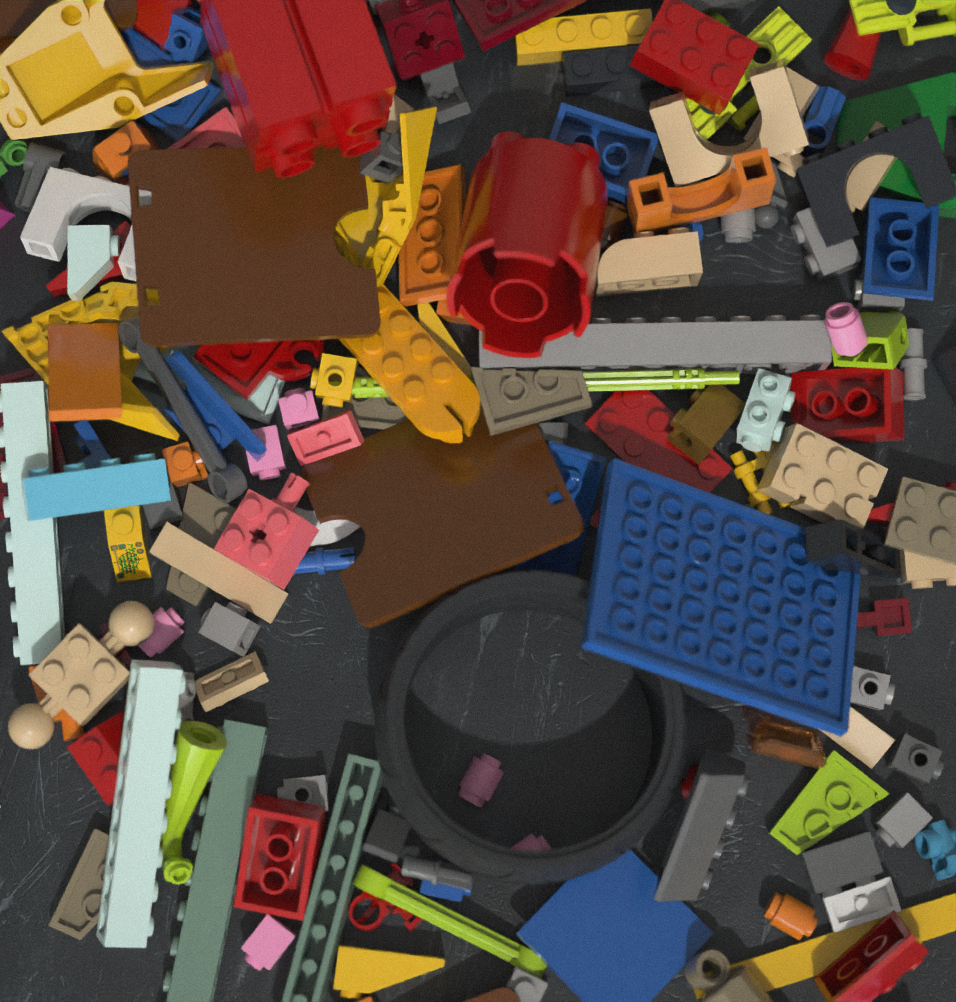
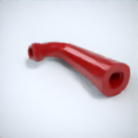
(852, 53)

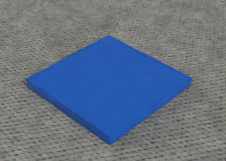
(612, 936)

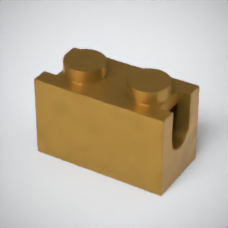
(705, 422)

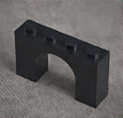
(827, 177)

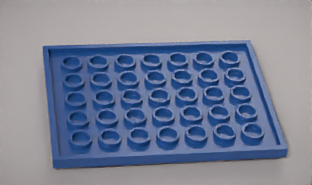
(720, 599)

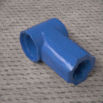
(823, 118)

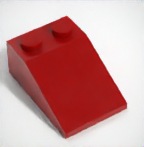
(850, 403)

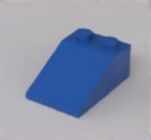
(899, 249)

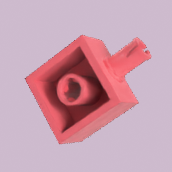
(269, 534)

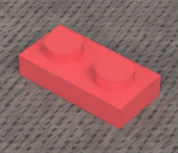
(325, 438)

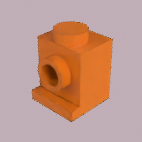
(184, 464)

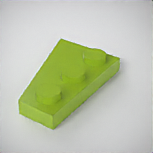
(825, 804)

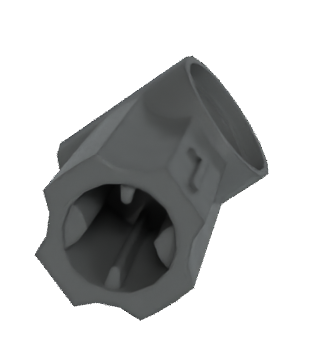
(36, 165)

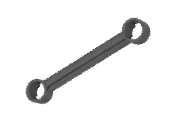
(225, 478)

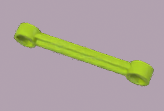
(449, 920)

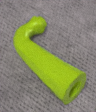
(197, 755)

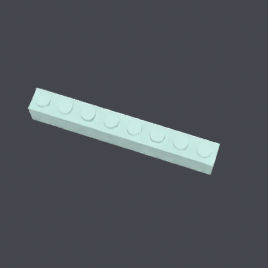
(35, 542)
(140, 803)

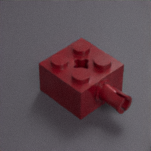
(419, 35)

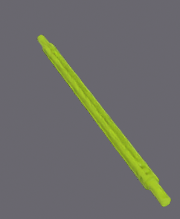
(604, 380)

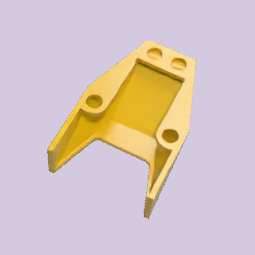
(80, 76)

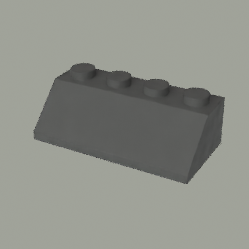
(700, 827)

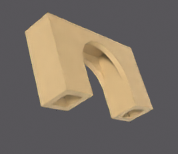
(695, 158)
(865, 176)

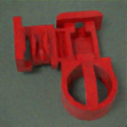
(396, 875)

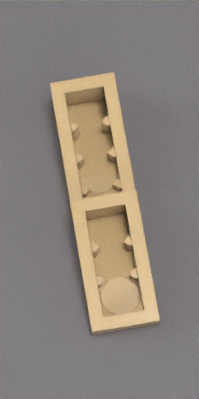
(218, 572)

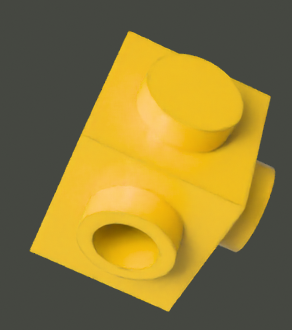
(334, 369)

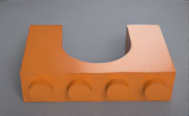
(742, 187)

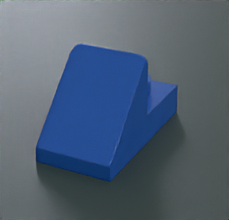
(90, 441)

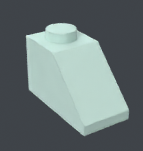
(89, 257)

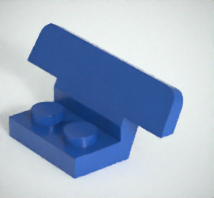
(215, 413)

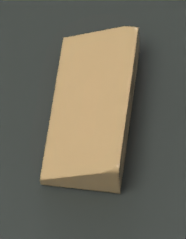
(863, 739)

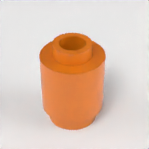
(790, 915)

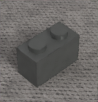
(841, 863)

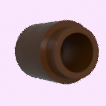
(614, 225)

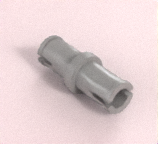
(913, 366)

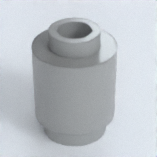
(739, 226)

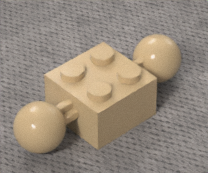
(81, 675)

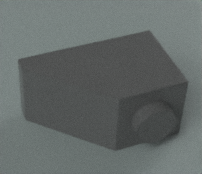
(387, 834)

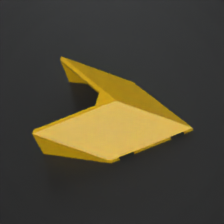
(377, 234)
(111, 305)

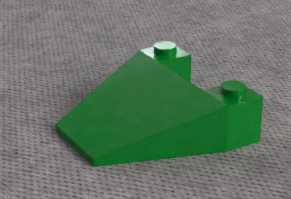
(930, 98)

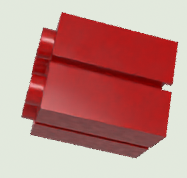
(300, 77)

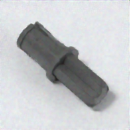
(437, 872)

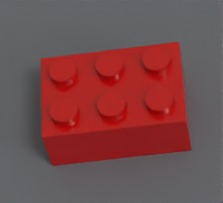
(694, 55)
(279, 856)

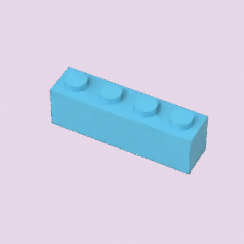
(95, 489)

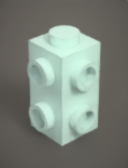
(763, 411)

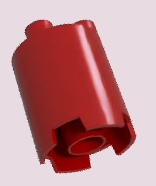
(529, 243)

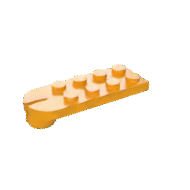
(417, 373)

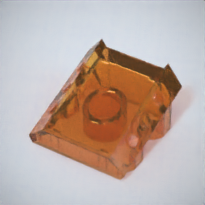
(789, 744)

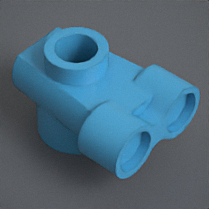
(939, 844)

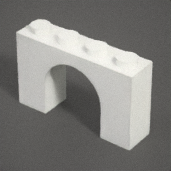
(65, 201)

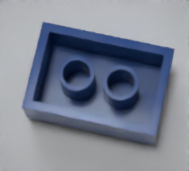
(622, 148)

